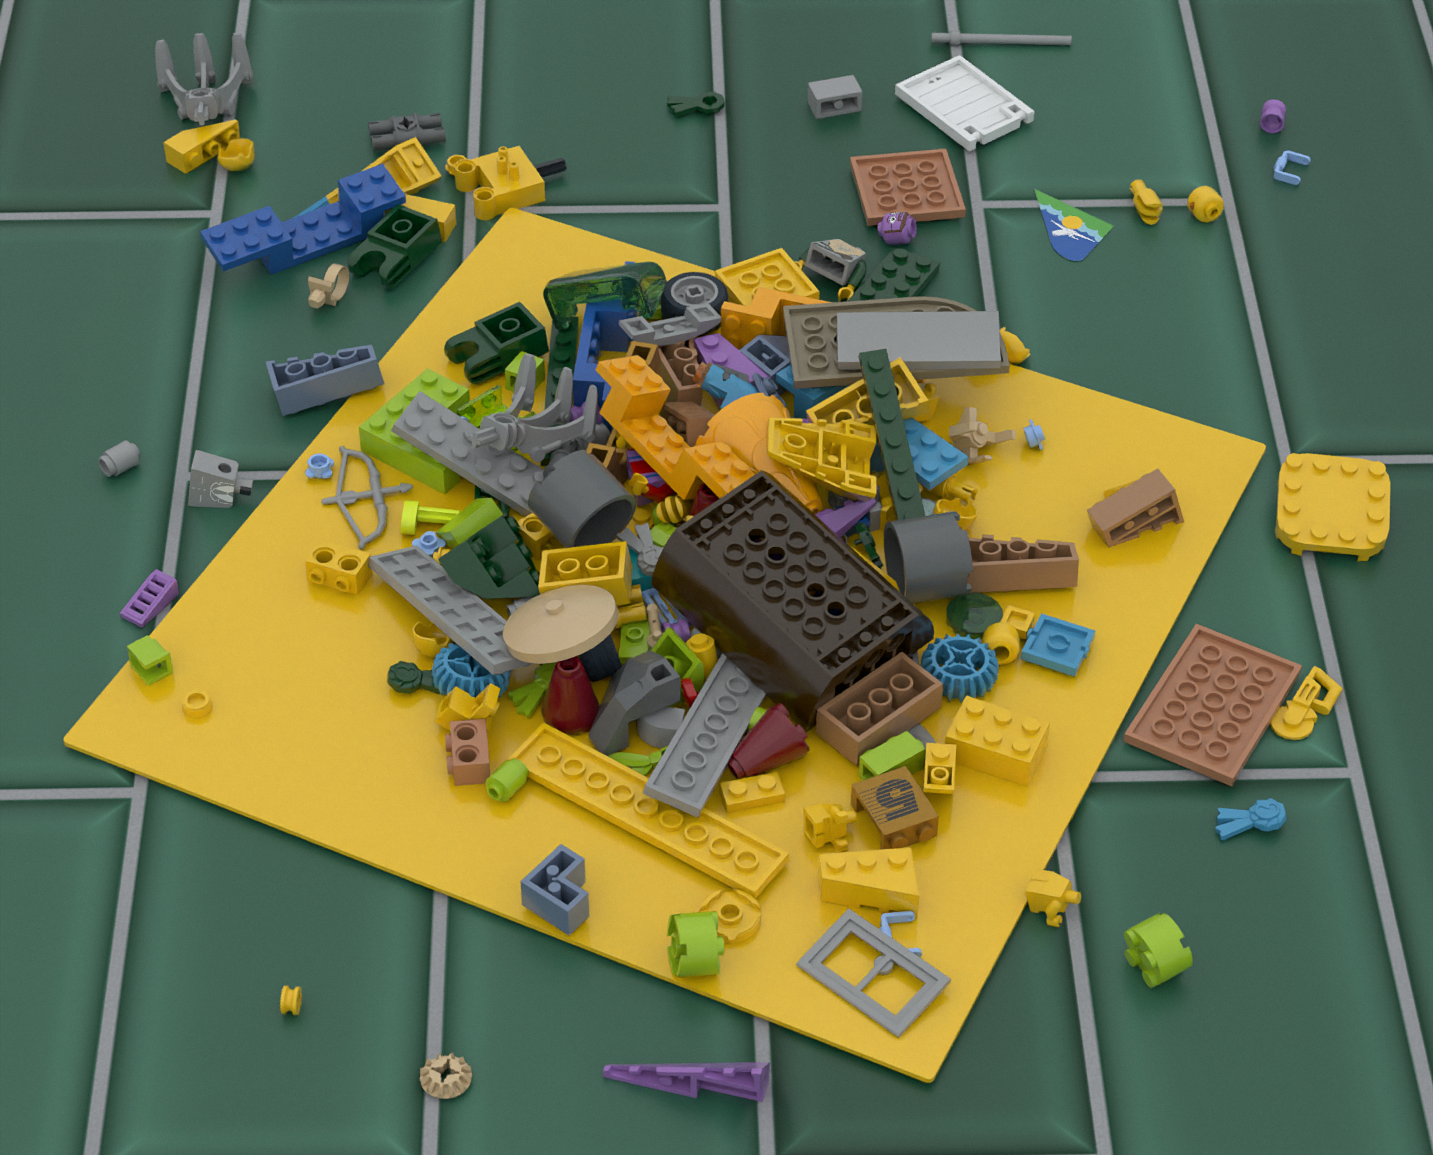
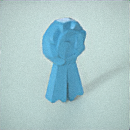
(1263, 815)

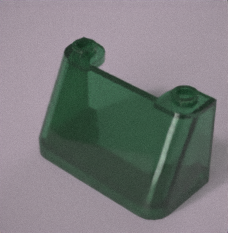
(634, 284)

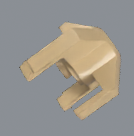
(973, 434)

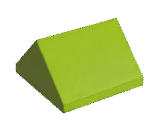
(469, 521)
(681, 659)

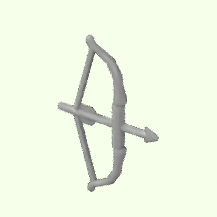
(376, 492)

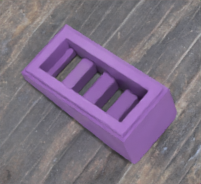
(157, 583)

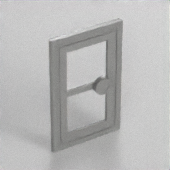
(892, 952)

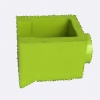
(149, 660)

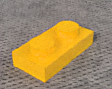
(752, 792)

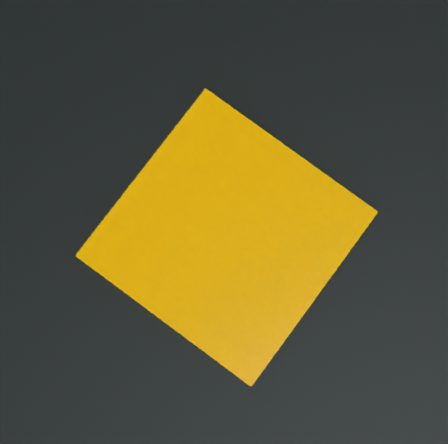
(340, 758)

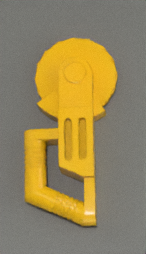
(1298, 716)

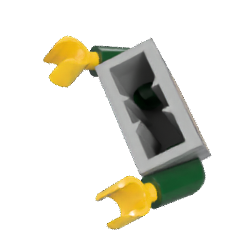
(837, 262)

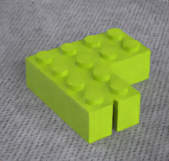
(386, 446)

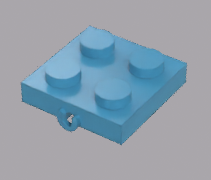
(1057, 644)

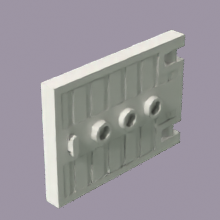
(964, 102)

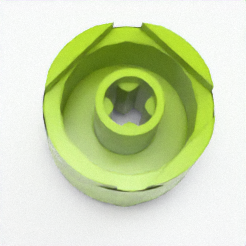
(694, 944)
(1157, 949)

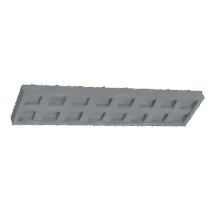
(448, 606)

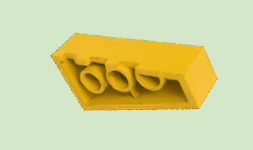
(854, 404)

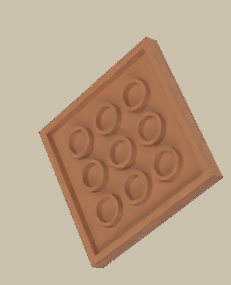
(909, 183)

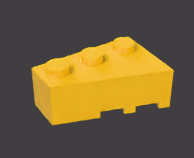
(870, 879)

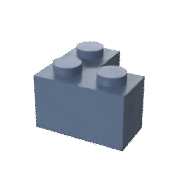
(555, 891)

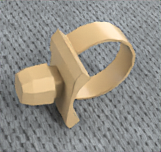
(321, 289)

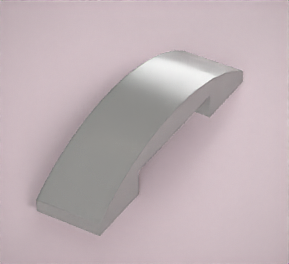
(674, 330)

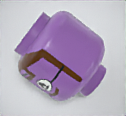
(897, 228)

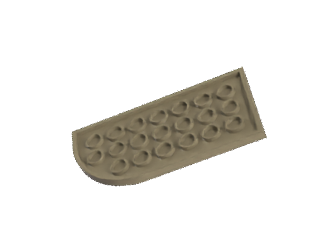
(813, 340)

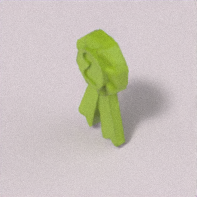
(531, 695)

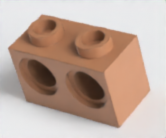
(469, 752)

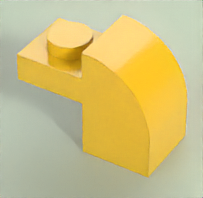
(461, 706)

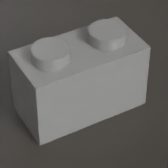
(834, 96)

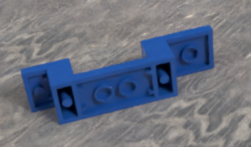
(310, 235)
(599, 334)

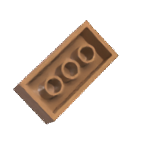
(879, 707)

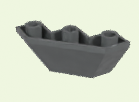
(634, 691)

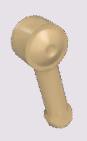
(652, 612)

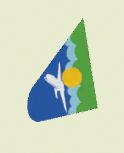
(1070, 229)

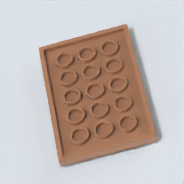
(1213, 704)

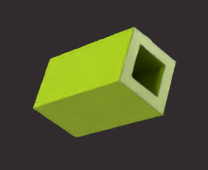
(893, 754)

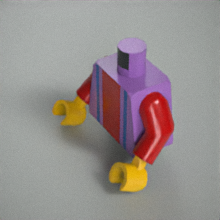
(644, 480)

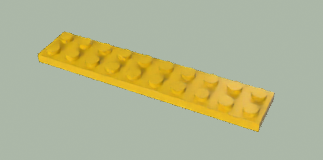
(617, 795)

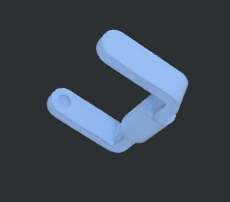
(1281, 162)
(897, 917)

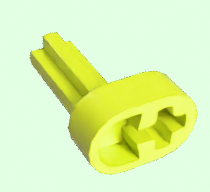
(413, 513)

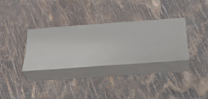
(921, 338)

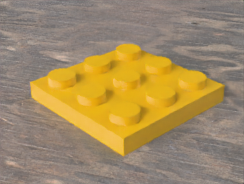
(770, 271)

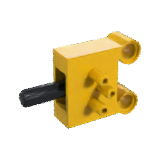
(505, 180)

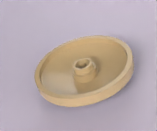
(560, 624)

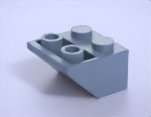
(769, 354)

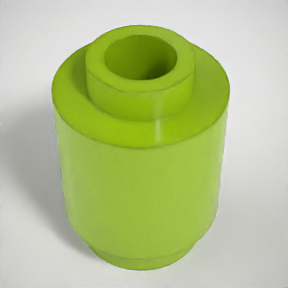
(506, 780)

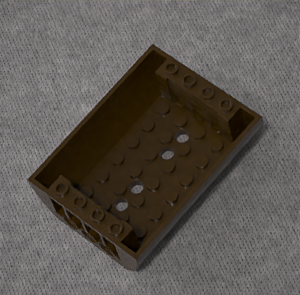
(762, 606)

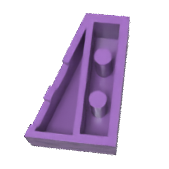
(720, 351)

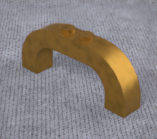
(610, 455)

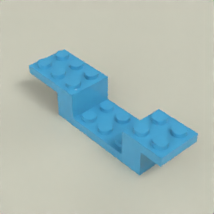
(931, 455)

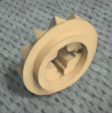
(454, 1084)

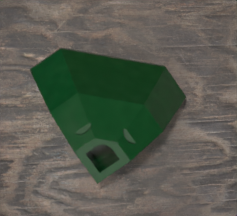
(494, 562)

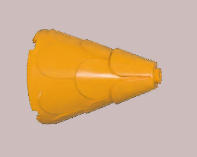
(745, 430)

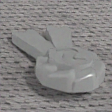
(643, 547)

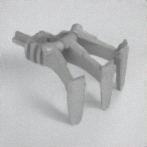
(204, 102)
(533, 433)

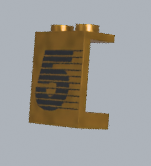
(896, 808)

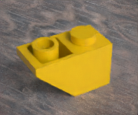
(940, 768)

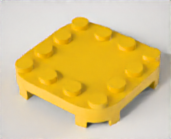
(1333, 505)

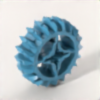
(960, 660)
(458, 668)

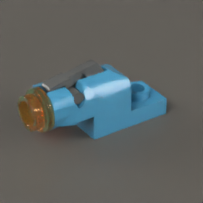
(723, 382)

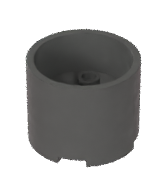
(582, 502)
(928, 557)

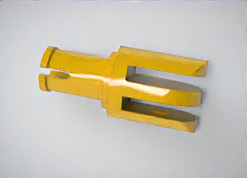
(1146, 202)
(954, 488)
(674, 509)

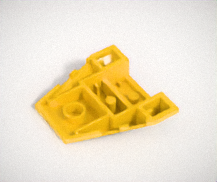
(826, 453)

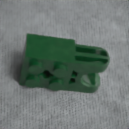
(396, 245)
(496, 342)

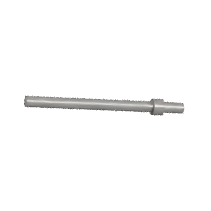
(956, 38)

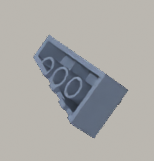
(323, 378)

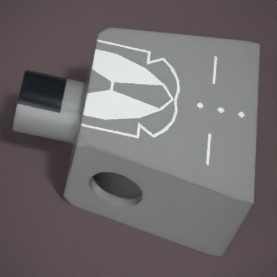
(215, 481)

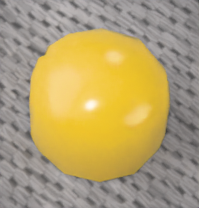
(238, 155)
(1015, 349)
(967, 513)
(430, 639)

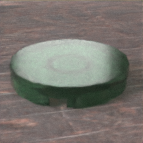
(973, 614)

